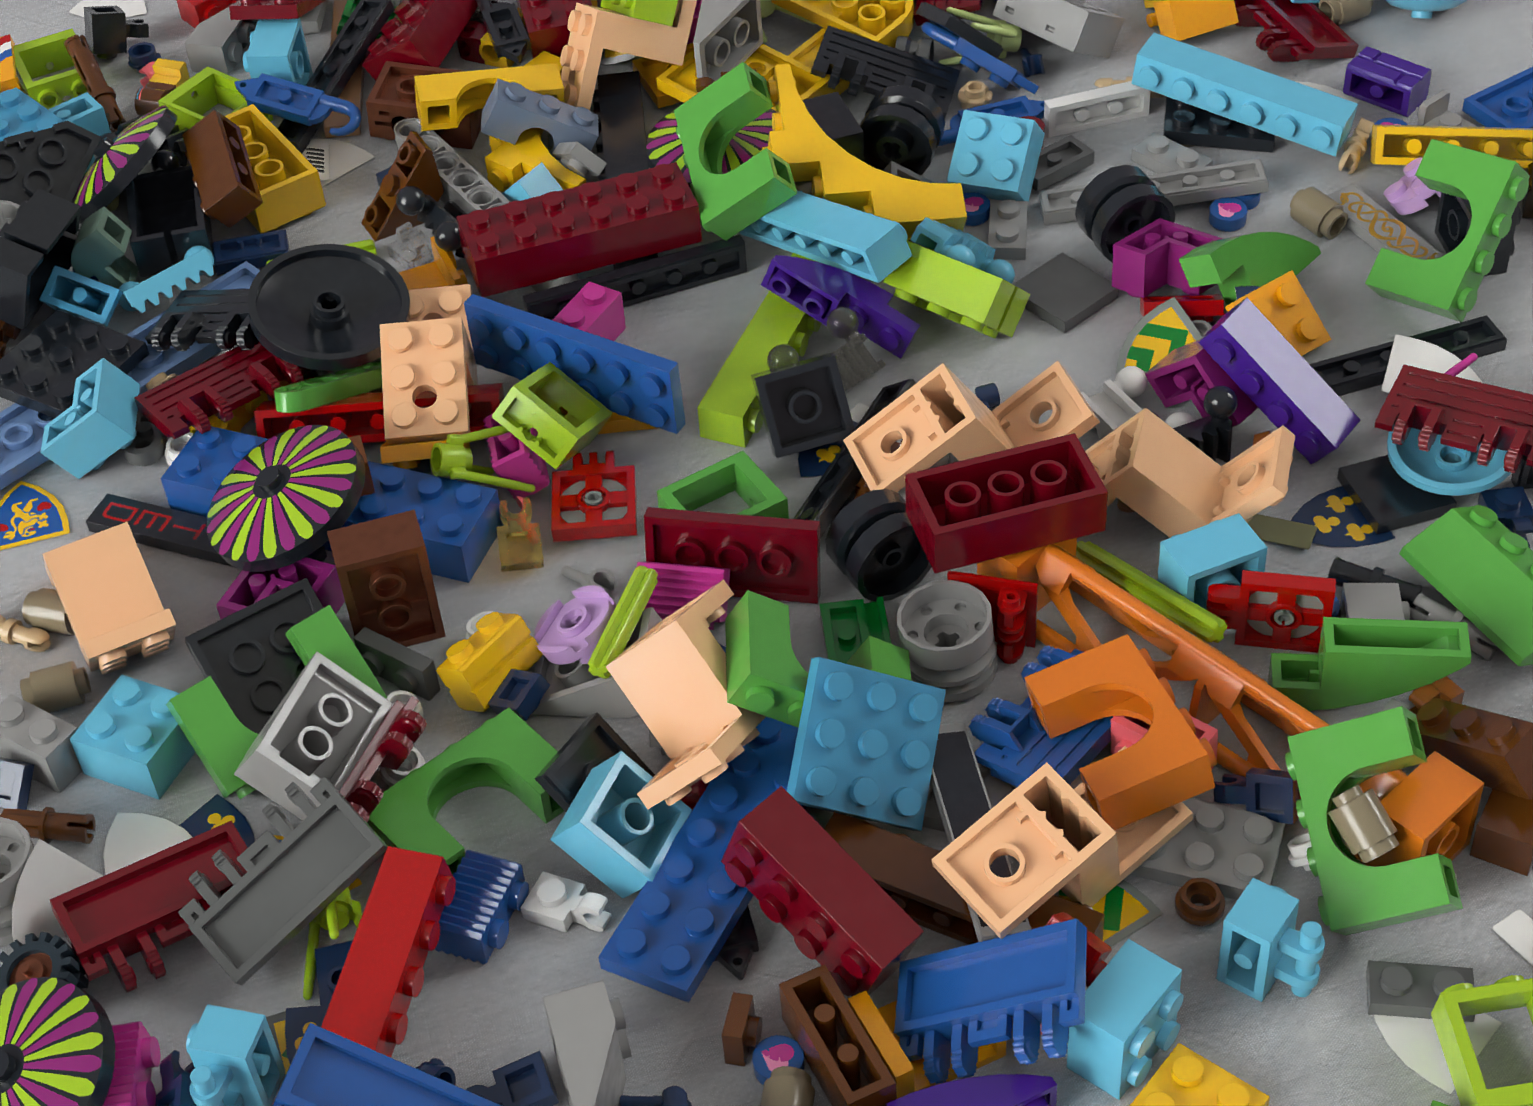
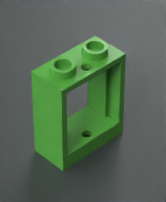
(728, 475)

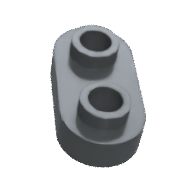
(148, 444)

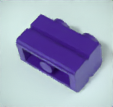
(1387, 81)

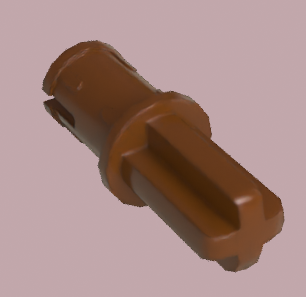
(52, 825)

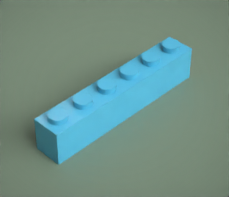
(1244, 94)
(834, 236)

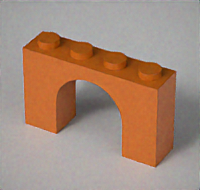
(1121, 681)

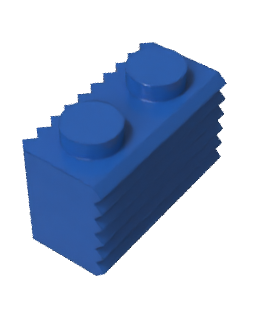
(482, 906)

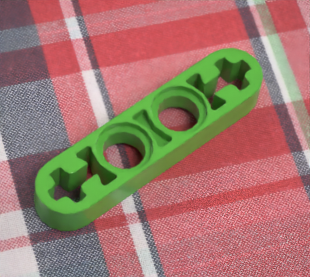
(328, 388)

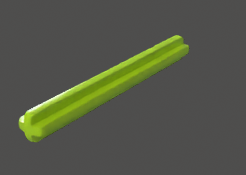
(1153, 593)

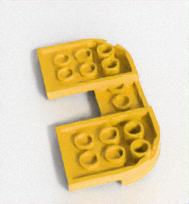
(870, 19)

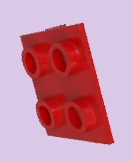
(1012, 611)

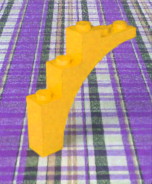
(511, 162)
(847, 179)

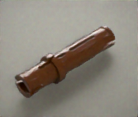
(93, 79)

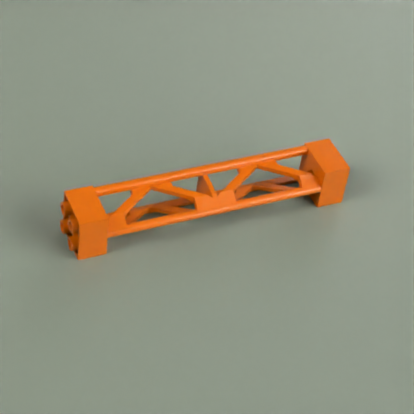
(1429, 807)

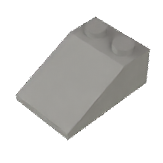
(726, 35)
(579, 693)
(313, 733)
(589, 1044)

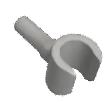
(598, 577)

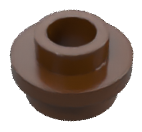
(1203, 892)

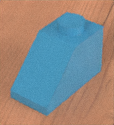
(80, 296)

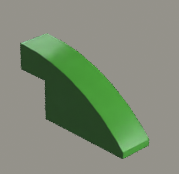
(1246, 261)
(1370, 661)

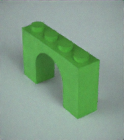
(705, 129)
(1451, 281)
(764, 669)
(216, 731)
(496, 754)
(1355, 894)

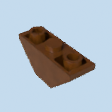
(412, 167)

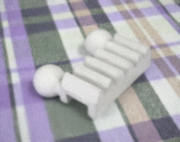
(1115, 405)

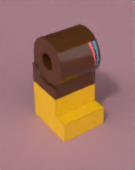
(166, 78)

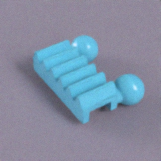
(962, 248)
(196, 262)

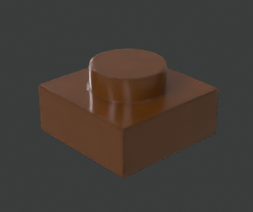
(740, 1029)

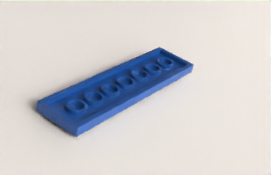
(693, 903)

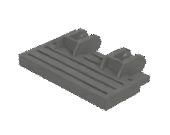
(283, 882)

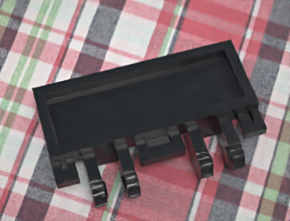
(881, 66)
(205, 317)

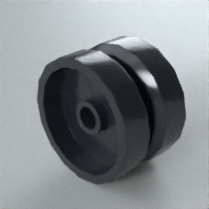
(902, 128)
(1119, 205)
(877, 546)

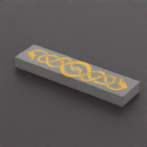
(1380, 227)

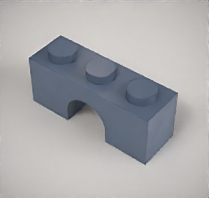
(515, 109)

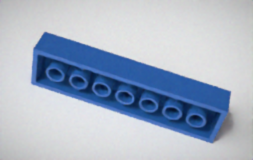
(453, 515)

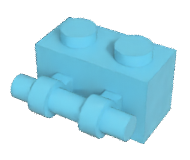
(1260, 940)
(233, 1059)

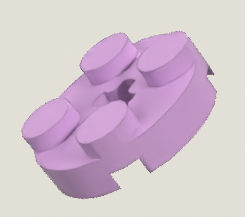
(1409, 192)
(574, 629)

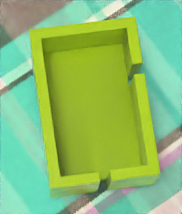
(958, 292)

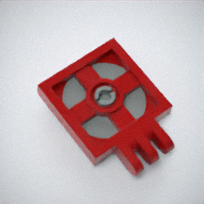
(594, 500)
(1274, 609)

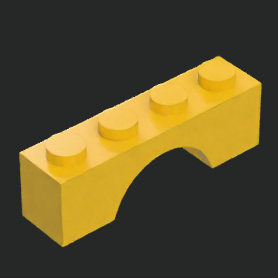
(449, 97)

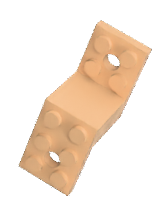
(601, 28)
(428, 355)
(947, 417)
(1179, 484)
(109, 598)
(680, 692)
(1058, 848)

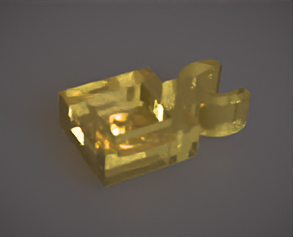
(519, 539)

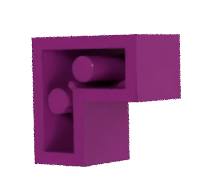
(1152, 257)
(1189, 375)
(255, 586)

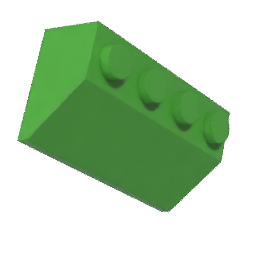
(1482, 573)

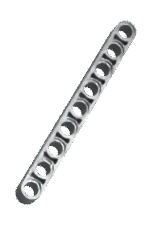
(462, 182)

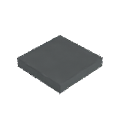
(1066, 292)

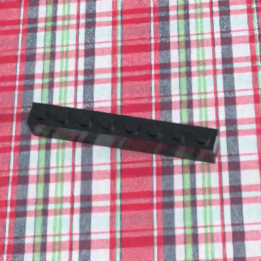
(621, 130)

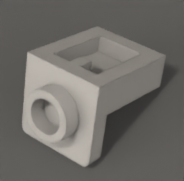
(1435, 112)

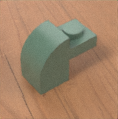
(101, 249)

